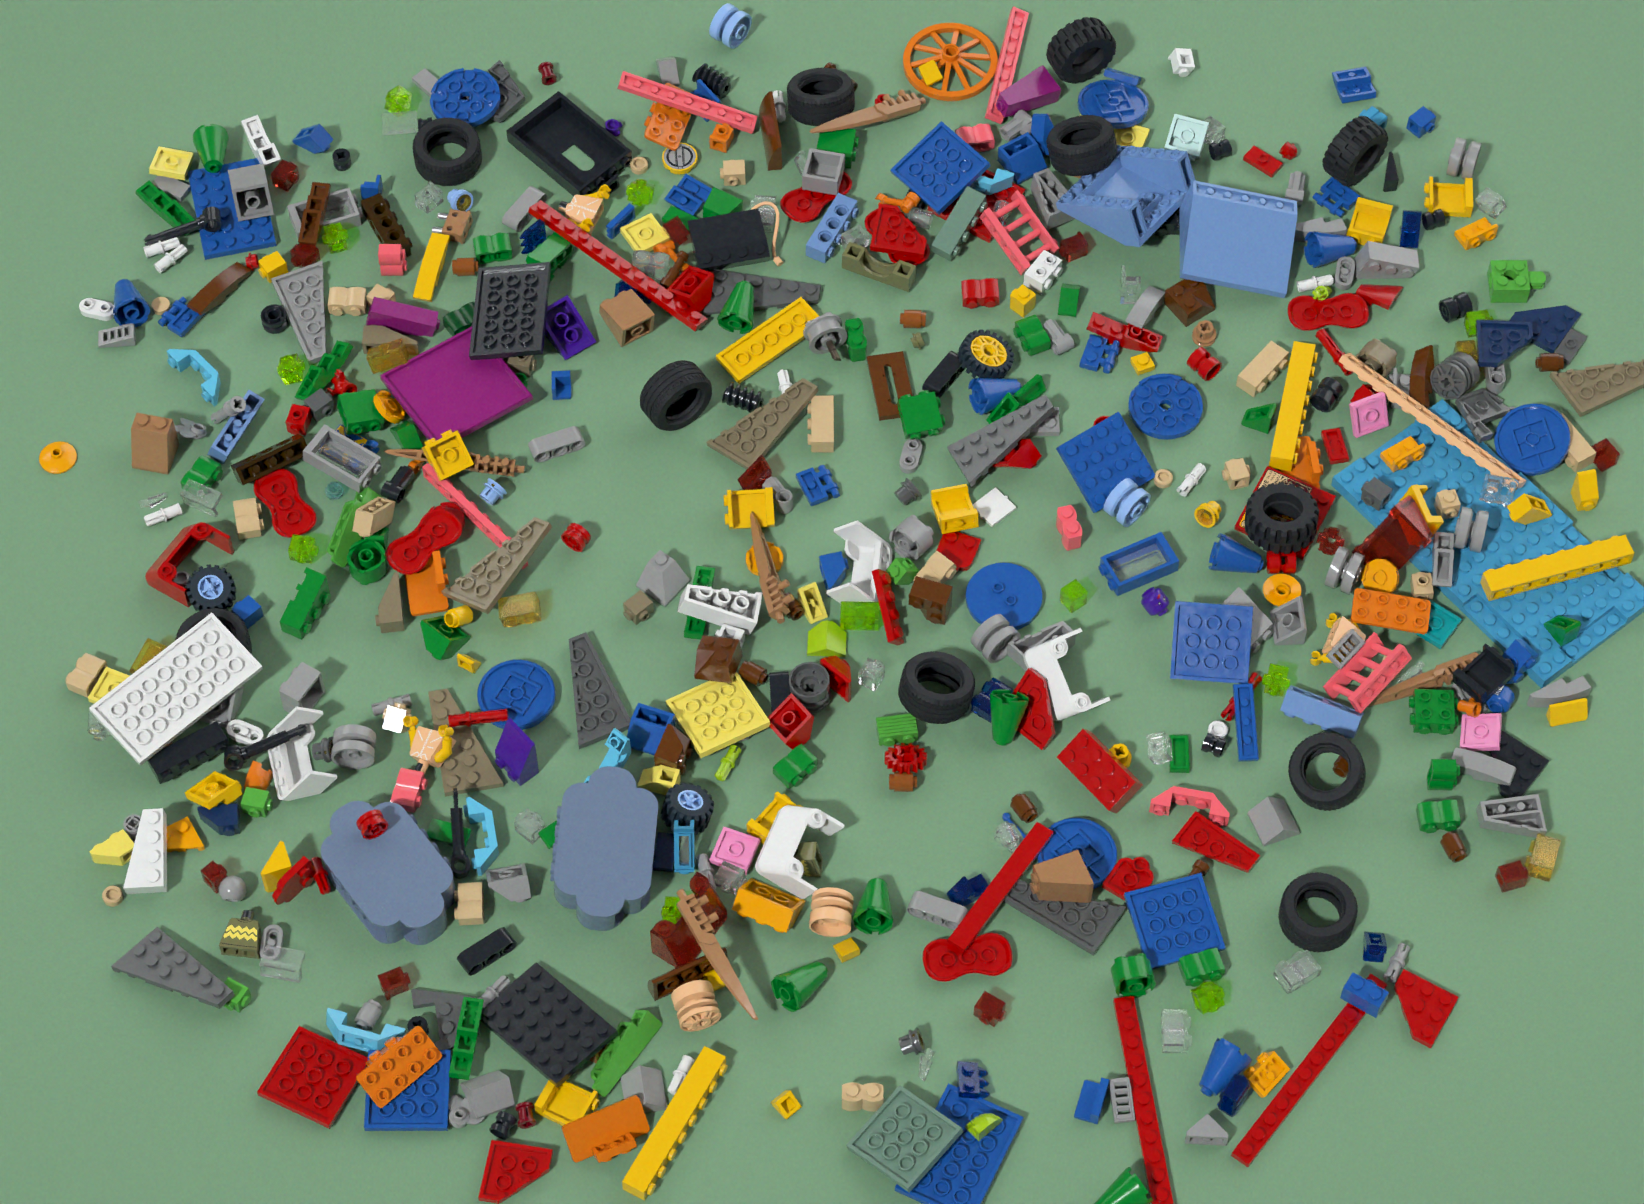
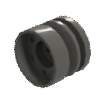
(1455, 375)
(810, 686)

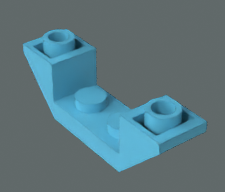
(1002, 180)
(182, 359)
(618, 751)
(485, 856)
(358, 1038)

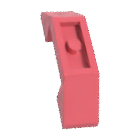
(1183, 796)

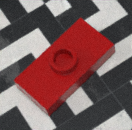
(1262, 161)
(1334, 446)

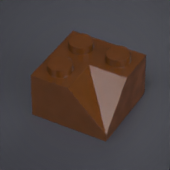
(1189, 301)
(932, 599)
(717, 659)
(673, 749)

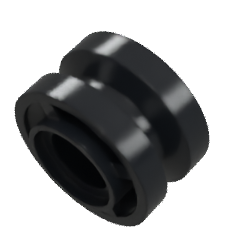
(274, 319)

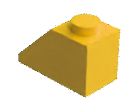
(1585, 490)
(1528, 509)

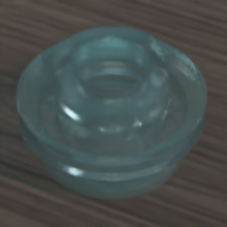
(334, 486)

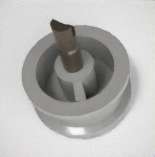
(825, 334)

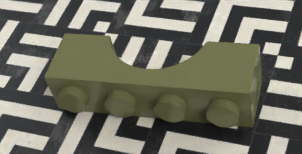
(859, 261)

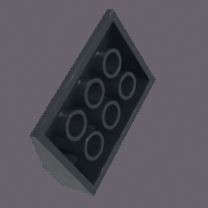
(729, 240)

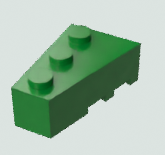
(553, 250)

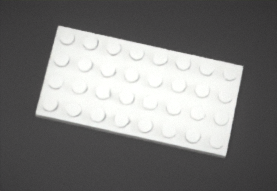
(175, 688)

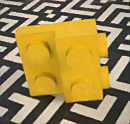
(447, 454)
(213, 790)

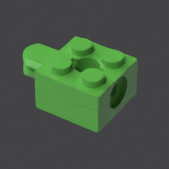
(1518, 286)

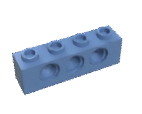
(829, 230)
(235, 428)

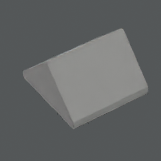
(1289, 623)
(1273, 821)
(647, 1085)
(488, 1093)

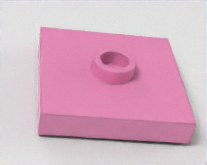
(1369, 414)
(1481, 732)
(735, 849)

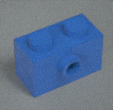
(1522, 657)
(1364, 994)

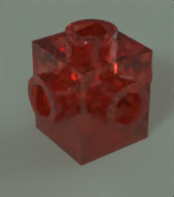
(1330, 547)

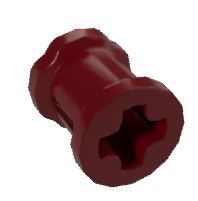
(546, 71)
(525, 1115)

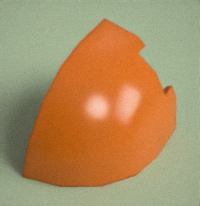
(258, 777)

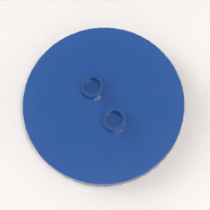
(1114, 101)
(1532, 439)
(1004, 591)
(521, 689)
(1091, 841)

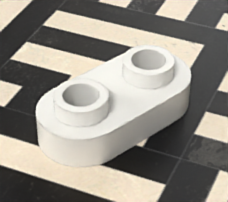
(96, 308)
(246, 732)

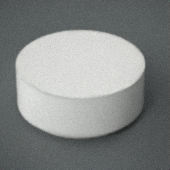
(1218, 728)

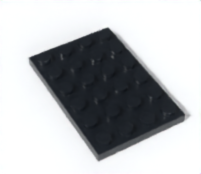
(510, 311)
(547, 1024)

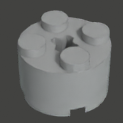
(911, 538)

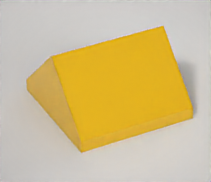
(275, 867)

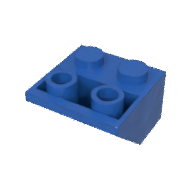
(1021, 157)
(648, 727)

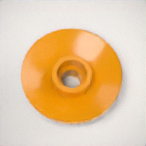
(58, 463)
(1281, 584)

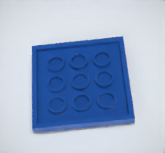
(940, 168)
(1103, 459)
(1211, 642)
(1174, 920)
(419, 1106)

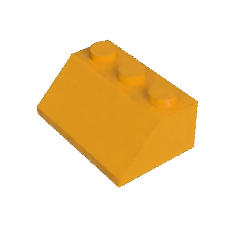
(768, 905)

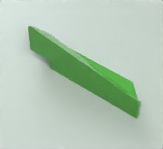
(343, 535)
(623, 1050)

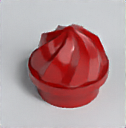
(1288, 151)

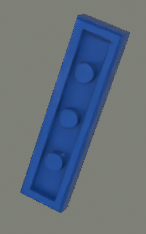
(1245, 722)

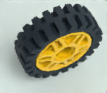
(985, 355)

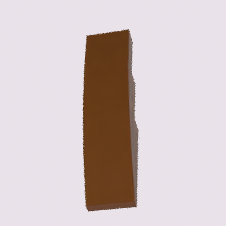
(314, 213)
(217, 289)
(1420, 374)

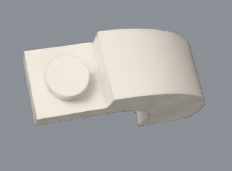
(259, 142)

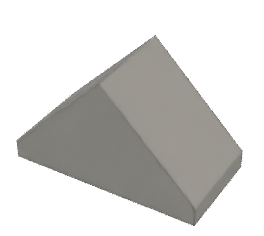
(668, 70)
(1206, 1132)

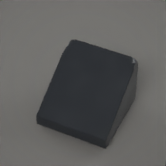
(613, 183)

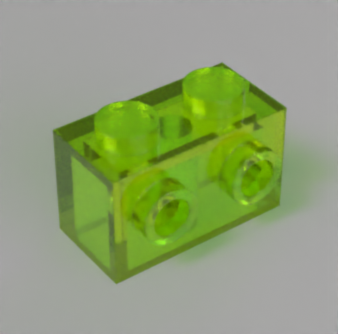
(859, 616)

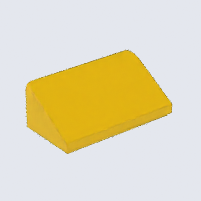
(1567, 712)

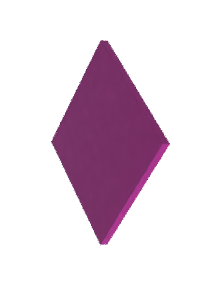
(451, 391)

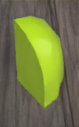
(983, 1124)

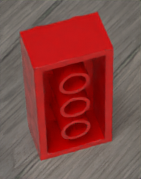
(1099, 771)

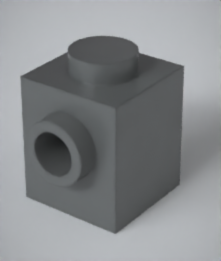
(320, 404)
(1376, 493)

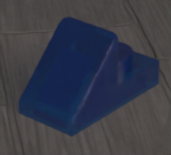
(1410, 228)
(967, 891)
(1374, 947)

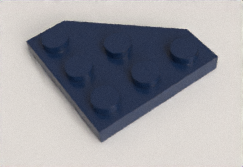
(1549, 325)
(1500, 340)

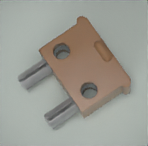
(456, 225)

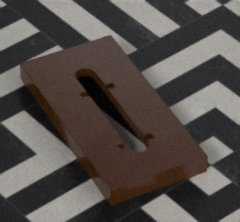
(876, 365)

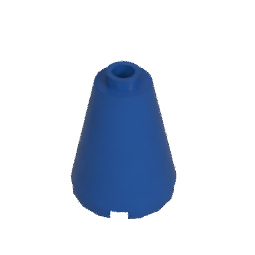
(1327, 247)
(129, 304)
(989, 392)
(1233, 557)
(1221, 1066)

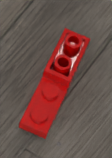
(1128, 335)

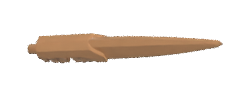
(885, 111)
(482, 464)
(771, 586)
(1427, 680)
(703, 933)

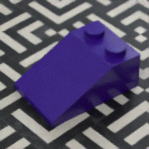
(566, 328)
(516, 754)

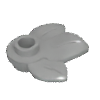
(190, 429)
(461, 1112)

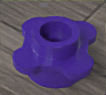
(612, 123)

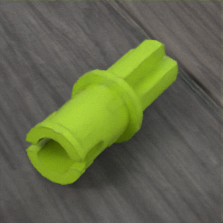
(1321, 292)
(727, 763)

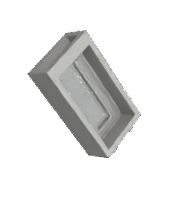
(340, 208)
(342, 458)

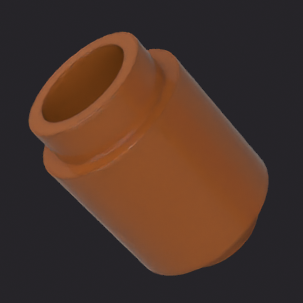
(464, 267)
(913, 319)
(902, 782)

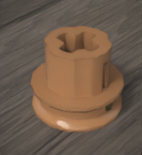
(1208, 334)

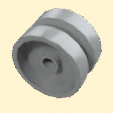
(1461, 158)
(1470, 529)
(1344, 570)
(993, 638)
(353, 746)

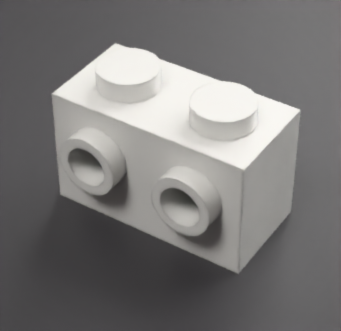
(1043, 272)

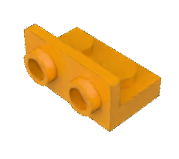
(1476, 233)
(1402, 454)
(1266, 1072)

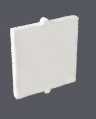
(994, 507)

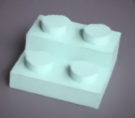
(1187, 135)

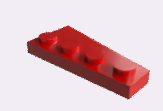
(1213, 842)

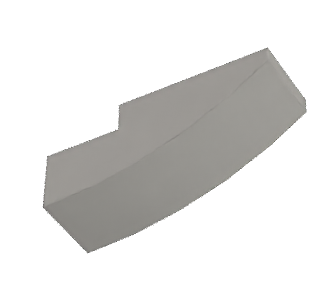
(1318, 225)
(1145, 307)
(1442, 559)
(1560, 692)
(1484, 767)

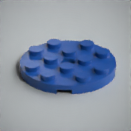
(477, 85)
(1168, 389)

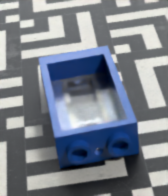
(1138, 564)

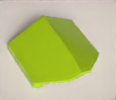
(826, 640)

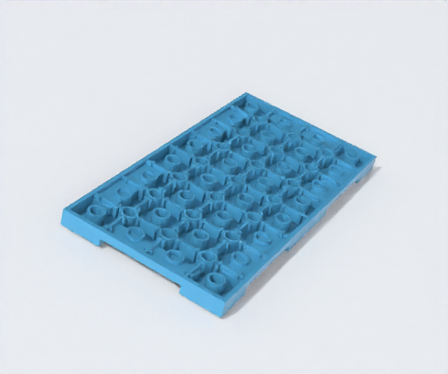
(1599, 600)

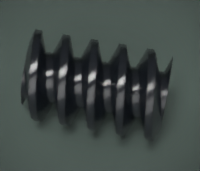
(716, 83)
(742, 398)

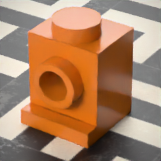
(722, 134)

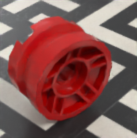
(576, 537)
(372, 824)

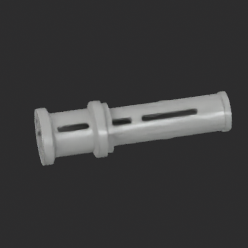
(230, 409)

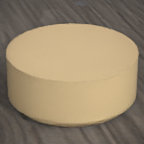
(639, 165)
(160, 305)
(1163, 478)
(112, 896)

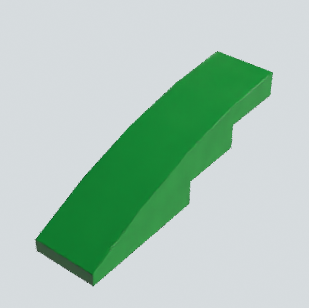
(163, 205)
(321, 375)
(696, 627)
(466, 1038)

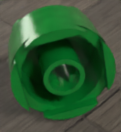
(367, 561)
(1132, 975)

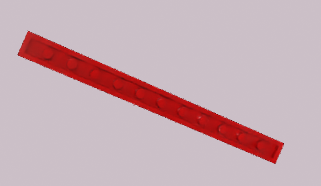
(618, 265)
(1300, 1081)
(1143, 1101)

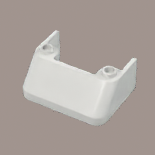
(869, 554)
(1044, 661)
(292, 762)
(777, 853)

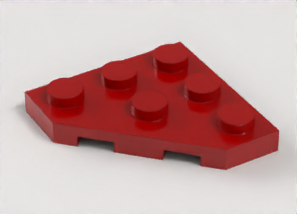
(896, 234)
(1037, 719)
(1423, 1006)
(511, 1169)

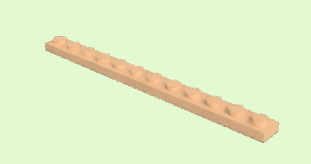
(1426, 417)

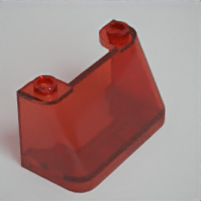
(1398, 535)
(675, 941)

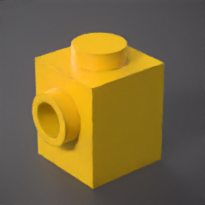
(272, 266)
(1022, 300)

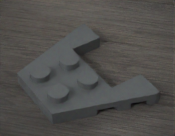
(510, 93)
(1479, 408)
(447, 1012)

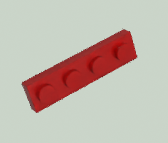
(887, 606)

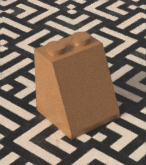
(627, 317)
(153, 443)
(1062, 879)

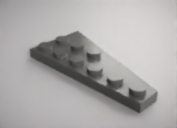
(1077, 922)

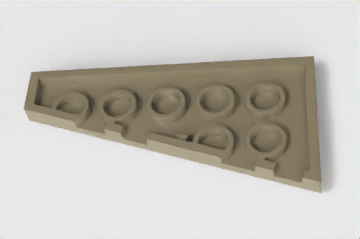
(1599, 384)
(764, 426)
(498, 569)
(468, 765)

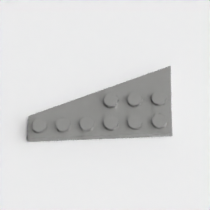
(303, 300)

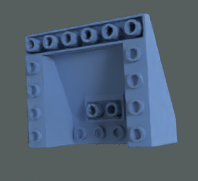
(1131, 193)
(1236, 238)

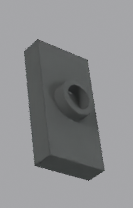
(1571, 345)

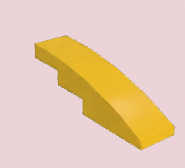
(431, 266)

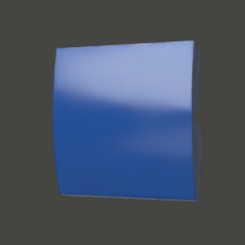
(1353, 84)
(688, 195)

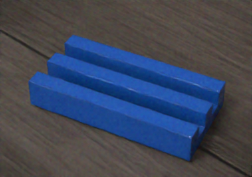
(1122, 76)
(620, 220)

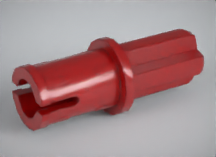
(320, 875)

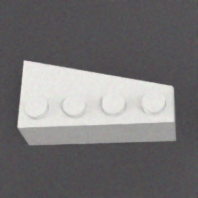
(721, 606)
(149, 856)

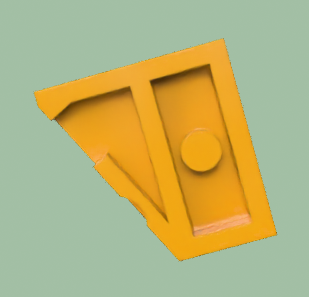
(183, 836)

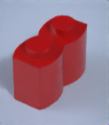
(980, 293)

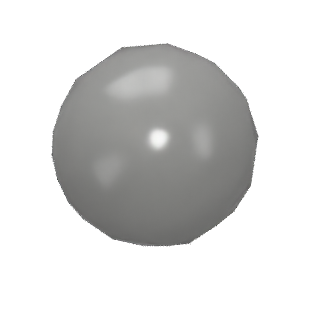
(232, 889)

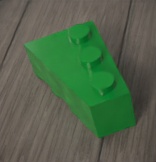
(307, 605)

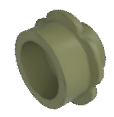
(917, 340)

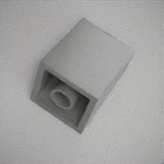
(250, 192)
(1261, 623)

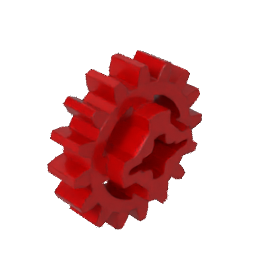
(905, 758)

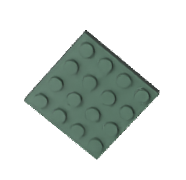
(904, 1138)

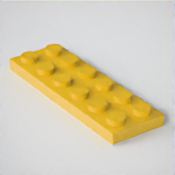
(767, 341)

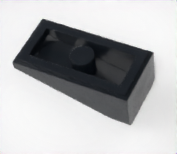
(1391, 175)

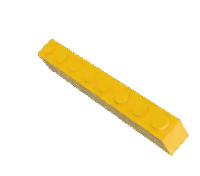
(1292, 406)
(1556, 567)
(674, 1123)

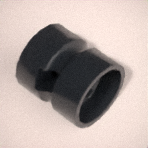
(1453, 307)
(1326, 394)

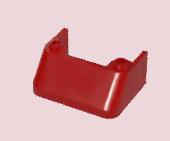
(164, 571)

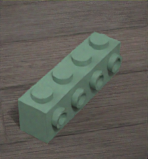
(959, 223)

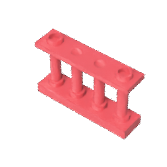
(1011, 247)
(1376, 681)

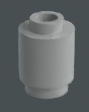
(368, 1015)

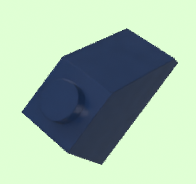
(222, 818)

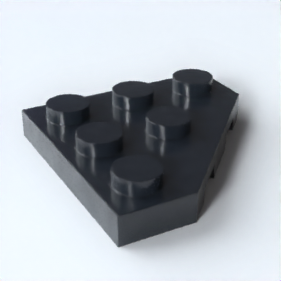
(1527, 763)

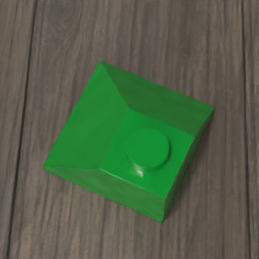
(442, 640)

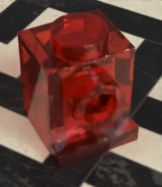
(1073, 247)
(213, 875)
(390, 978)

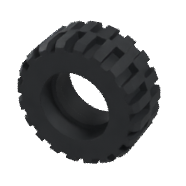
(1081, 50)
(1355, 150)
(1286, 501)

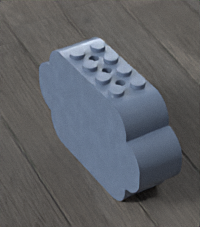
(604, 848)
(392, 881)

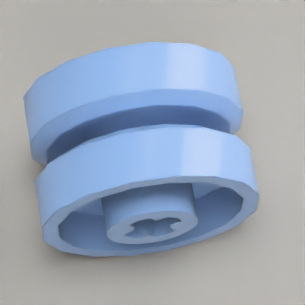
(730, 26)
(1127, 502)

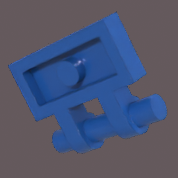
(1339, 193)
(183, 320)
(1094, 352)
(812, 487)

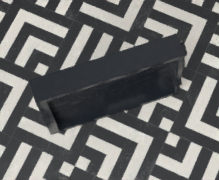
(557, 127)

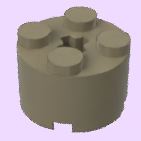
(1378, 357)

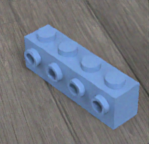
(1321, 711)

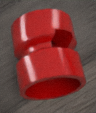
(1205, 364)
(1274, 565)

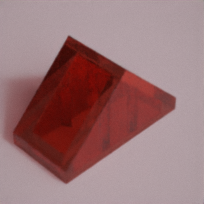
(755, 475)

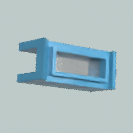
(684, 848)

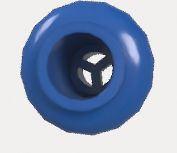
(1501, 700)

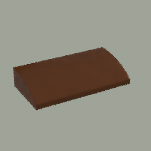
(770, 133)
(669, 981)

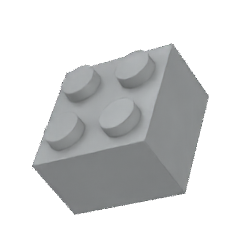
(823, 171)
(302, 688)

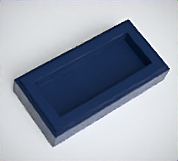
(664, 852)

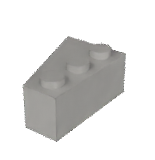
(1046, 192)
(1385, 262)
(1016, 649)
(1513, 815)

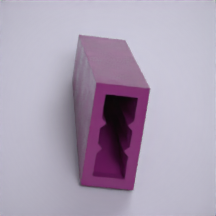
(1029, 93)
(403, 318)

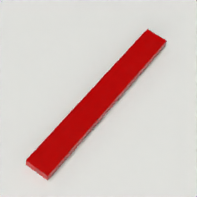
(1000, 887)

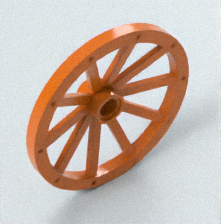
(950, 57)

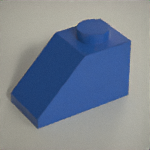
(1040, 130)
(313, 139)
(833, 569)

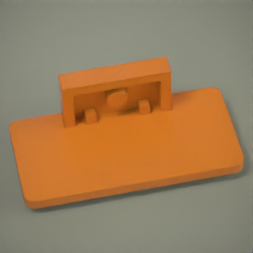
(666, 124)
(1307, 466)
(426, 586)
(1390, 611)
(397, 1065)
(606, 1131)

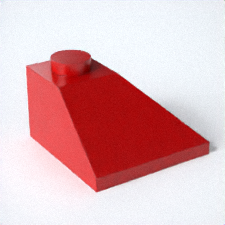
(694, 287)
(1021, 457)
(839, 675)
(792, 722)

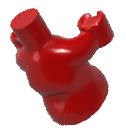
(341, 385)

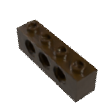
(385, 222)
(269, 459)

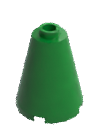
(211, 146)
(738, 309)
(1006, 714)
(874, 908)
(798, 984)
(1125, 1190)

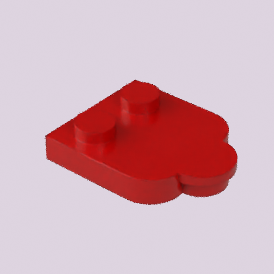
(959, 549)
(1128, 876)
(293, 881)

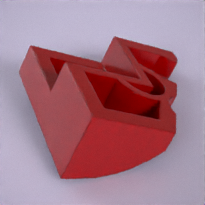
(1379, 294)

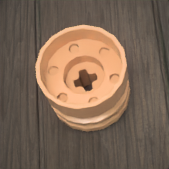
(831, 912)
(695, 1005)

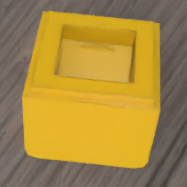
(930, 73)
(468, 663)
(846, 950)
(786, 1104)

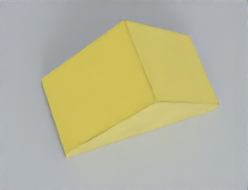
(812, 603)

